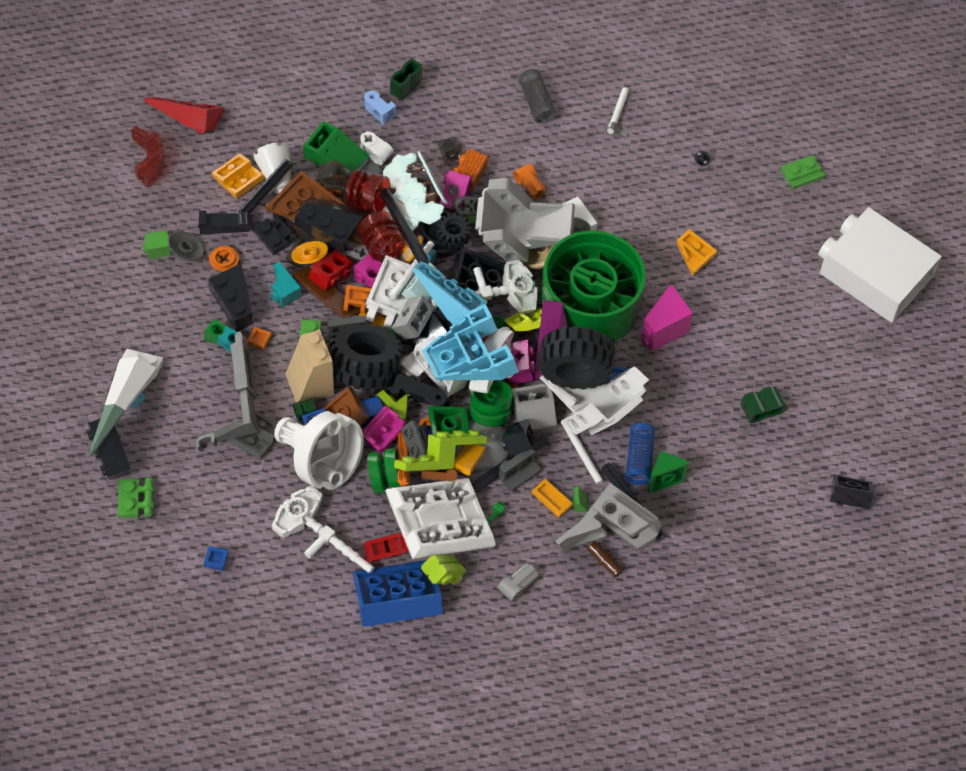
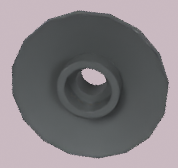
(185, 246)

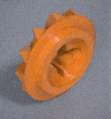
(223, 252)

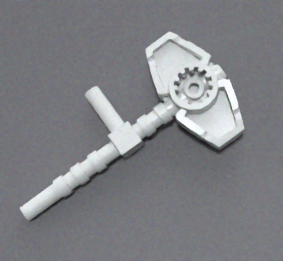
(516, 284)
(302, 510)

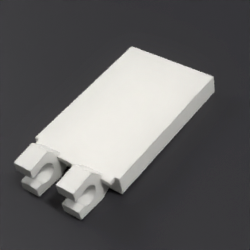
(386, 280)

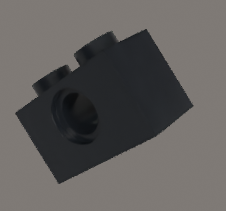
(518, 437)

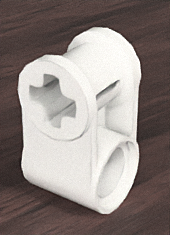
(376, 148)

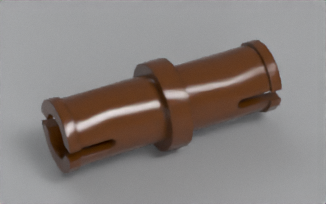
(604, 559)

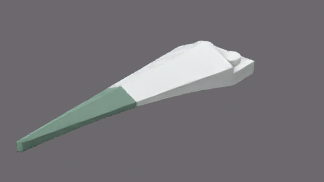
(131, 378)

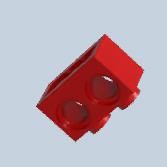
(330, 270)
(385, 548)

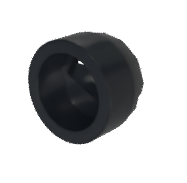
(705, 156)

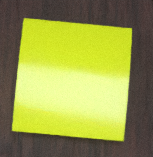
(523, 322)

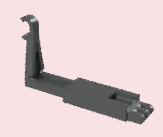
(246, 389)

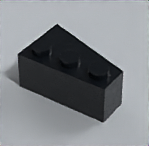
(232, 296)

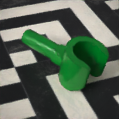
(498, 509)

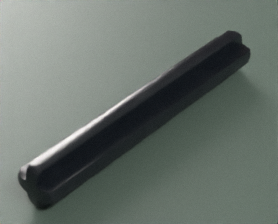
(266, 187)

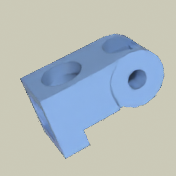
(378, 107)

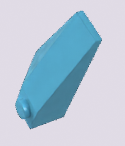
(448, 296)

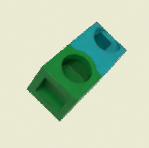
(220, 334)

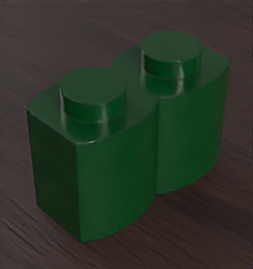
(406, 79)
(763, 404)

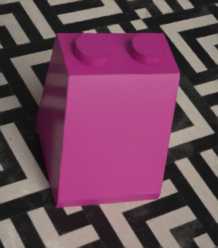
(666, 320)

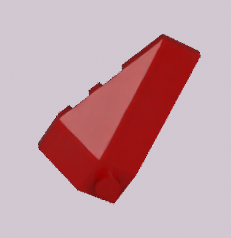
(197, 117)

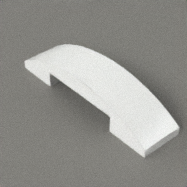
(494, 341)

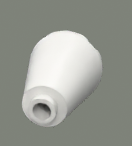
(269, 158)

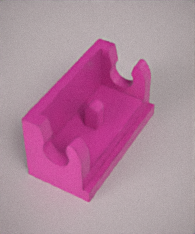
(383, 429)

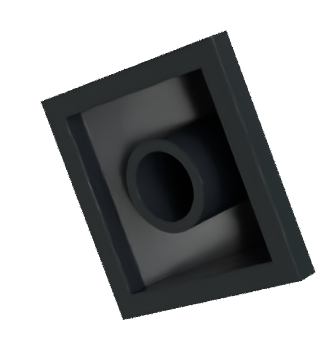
(851, 492)

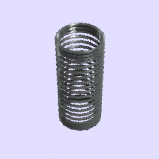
(544, 108)

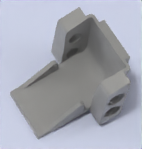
(515, 223)
(610, 510)

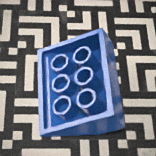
(396, 594)

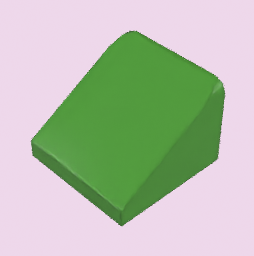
(580, 500)

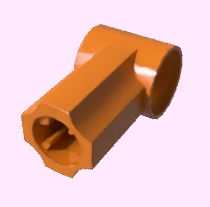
(528, 178)

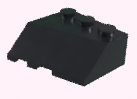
(329, 222)
(463, 271)

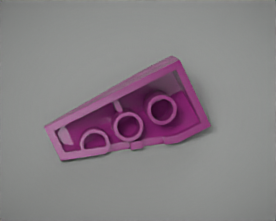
(551, 318)

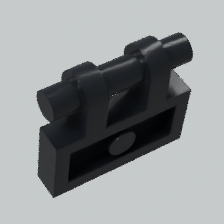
(271, 237)

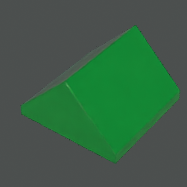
(448, 419)
(667, 472)

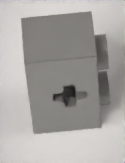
(413, 317)

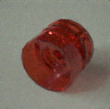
(364, 190)
(381, 235)

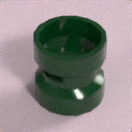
(303, 408)

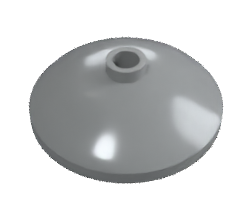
(494, 451)

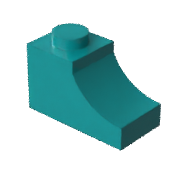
(285, 288)

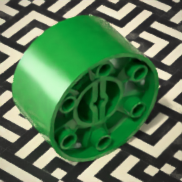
(592, 288)

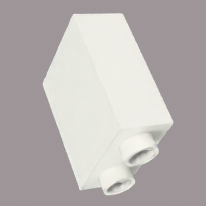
(878, 263)

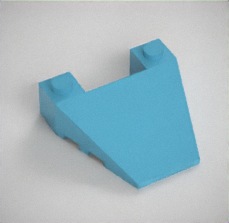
(463, 355)

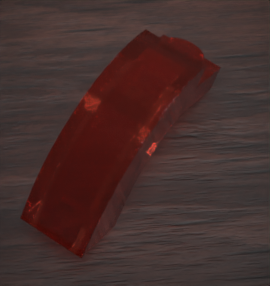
(152, 166)

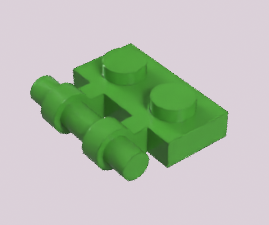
(129, 498)

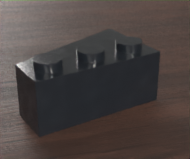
(110, 453)

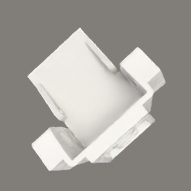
(602, 405)

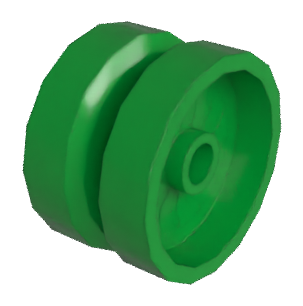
(493, 407)
(382, 470)

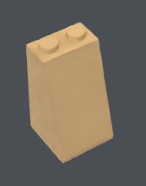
(311, 369)

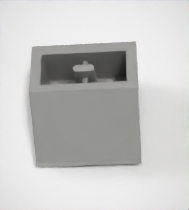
(535, 404)

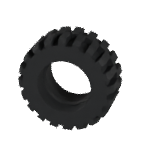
(365, 356)
(576, 357)

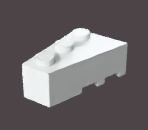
(448, 386)

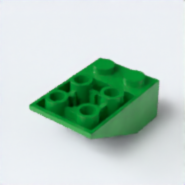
(331, 144)

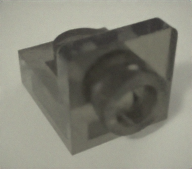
(449, 148)

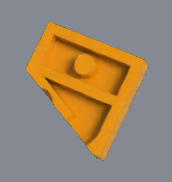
(695, 251)

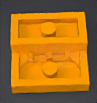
(238, 175)

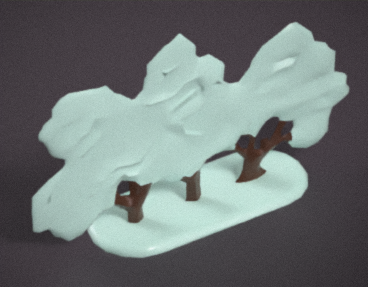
(411, 194)

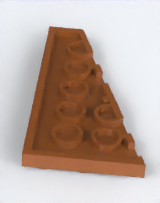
(296, 193)

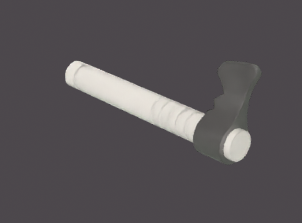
(612, 127)

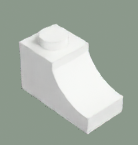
(582, 216)

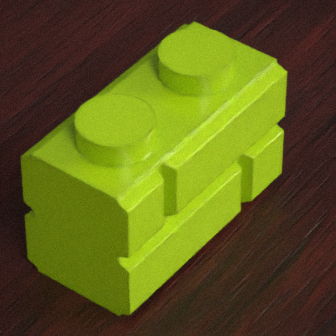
(443, 569)

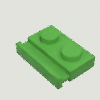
(802, 172)

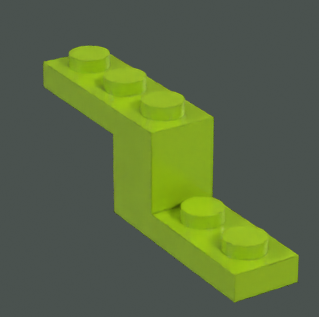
(440, 451)

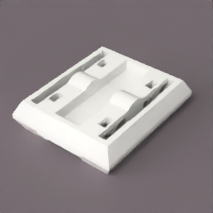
(440, 519)

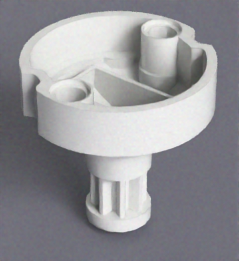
(324, 448)

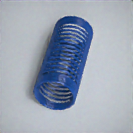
(634, 470)

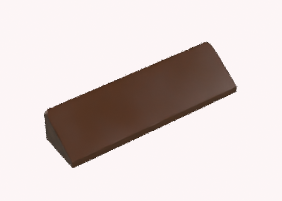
(331, 297)

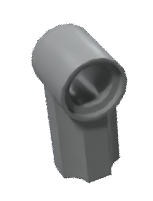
(514, 585)

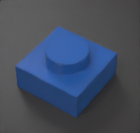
(216, 558)

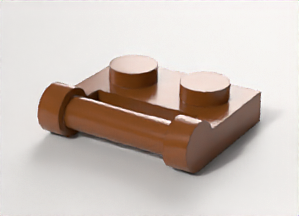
(440, 474)

